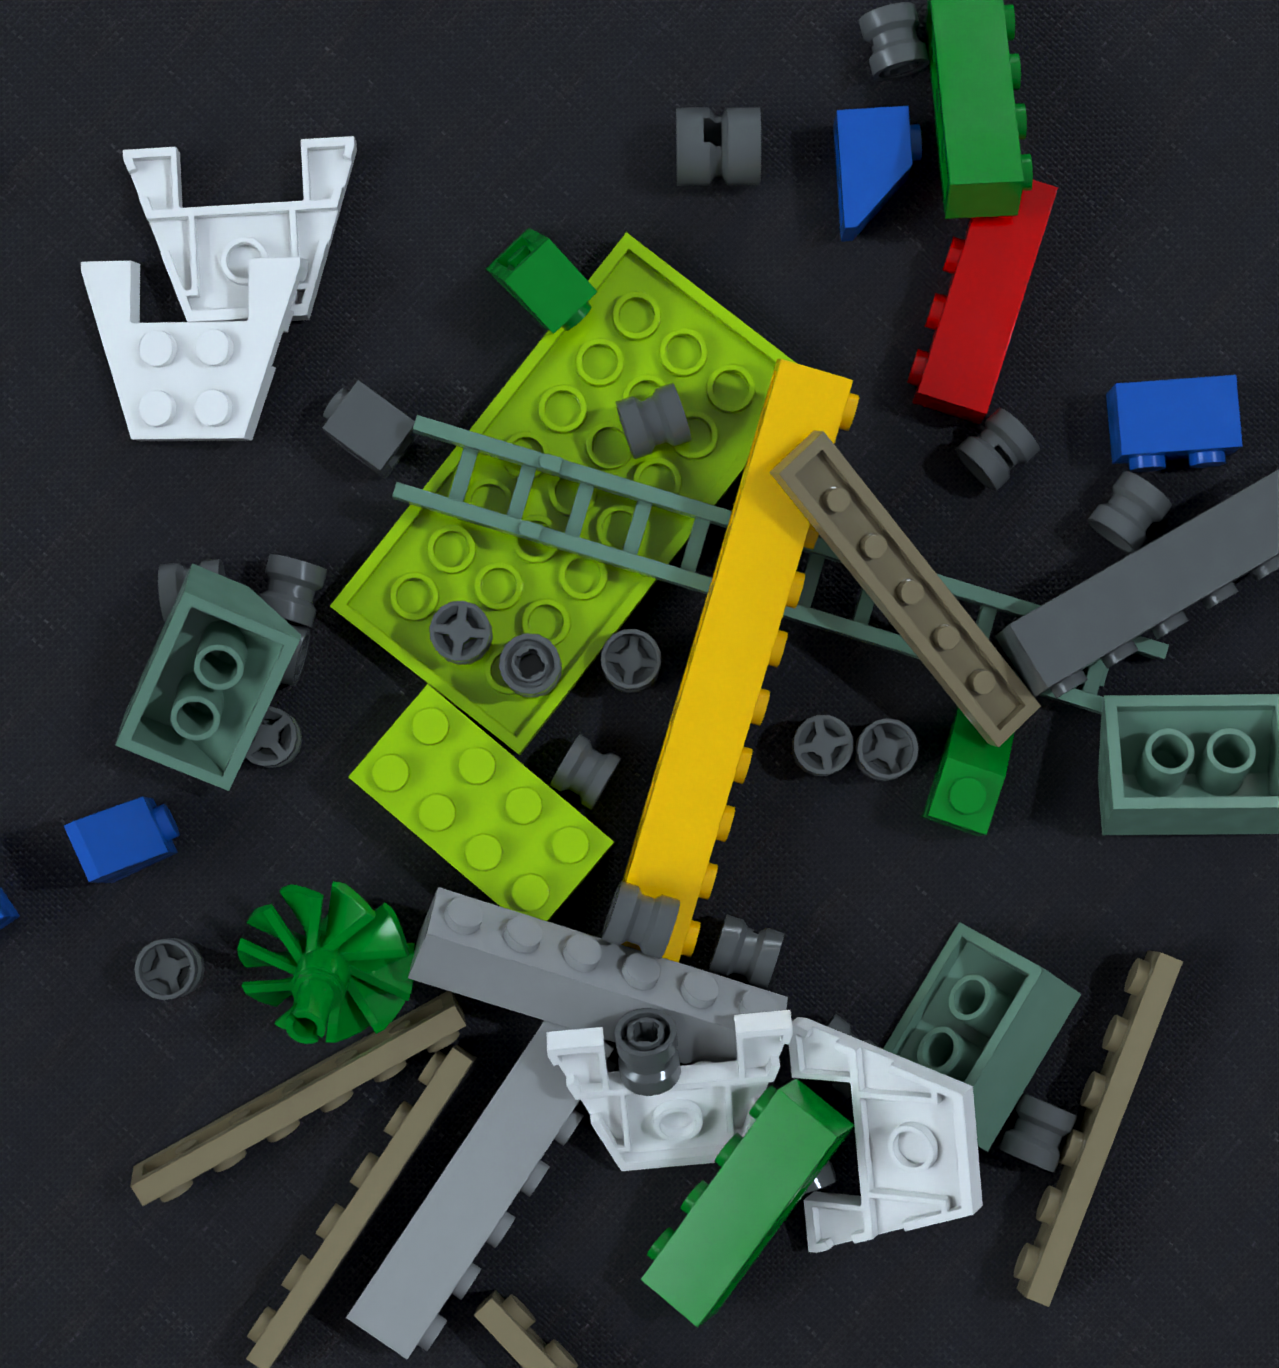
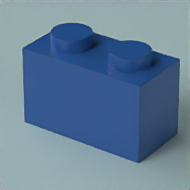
(1174, 422)

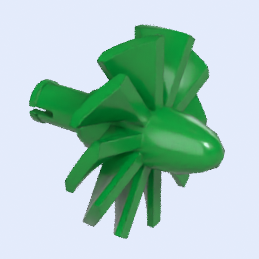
(343, 969)

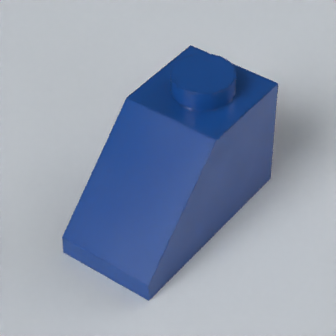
(871, 161)
(123, 839)

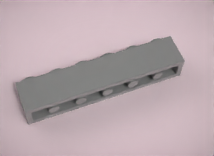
(576, 976)
(471, 1202)

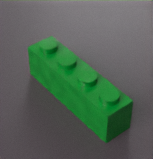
(977, 107)
(745, 1201)

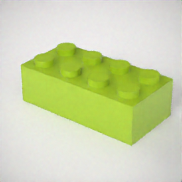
(481, 808)

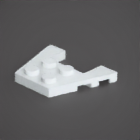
(212, 245)
(192, 375)
(692, 1117)
(910, 1140)

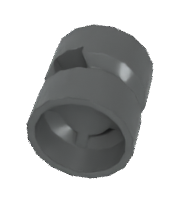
(718, 146)

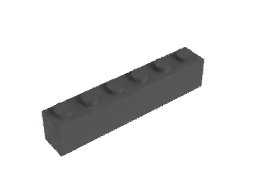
(1147, 591)

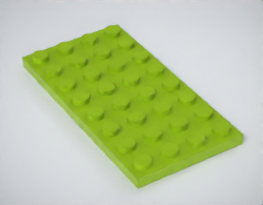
(639, 335)

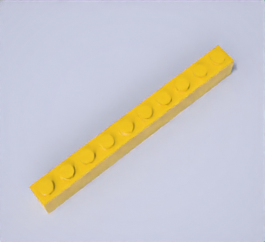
(731, 654)

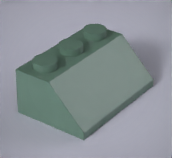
(208, 679)
(1189, 764)
(984, 1022)

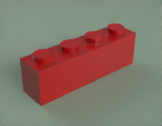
(980, 308)

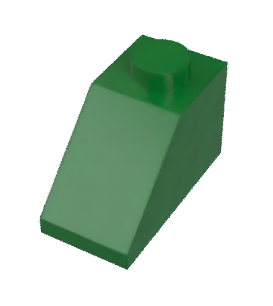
(543, 281)
(967, 779)

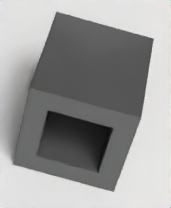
(369, 428)

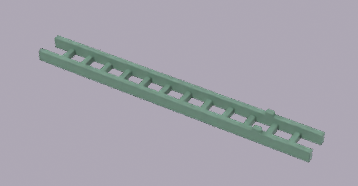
(703, 515)

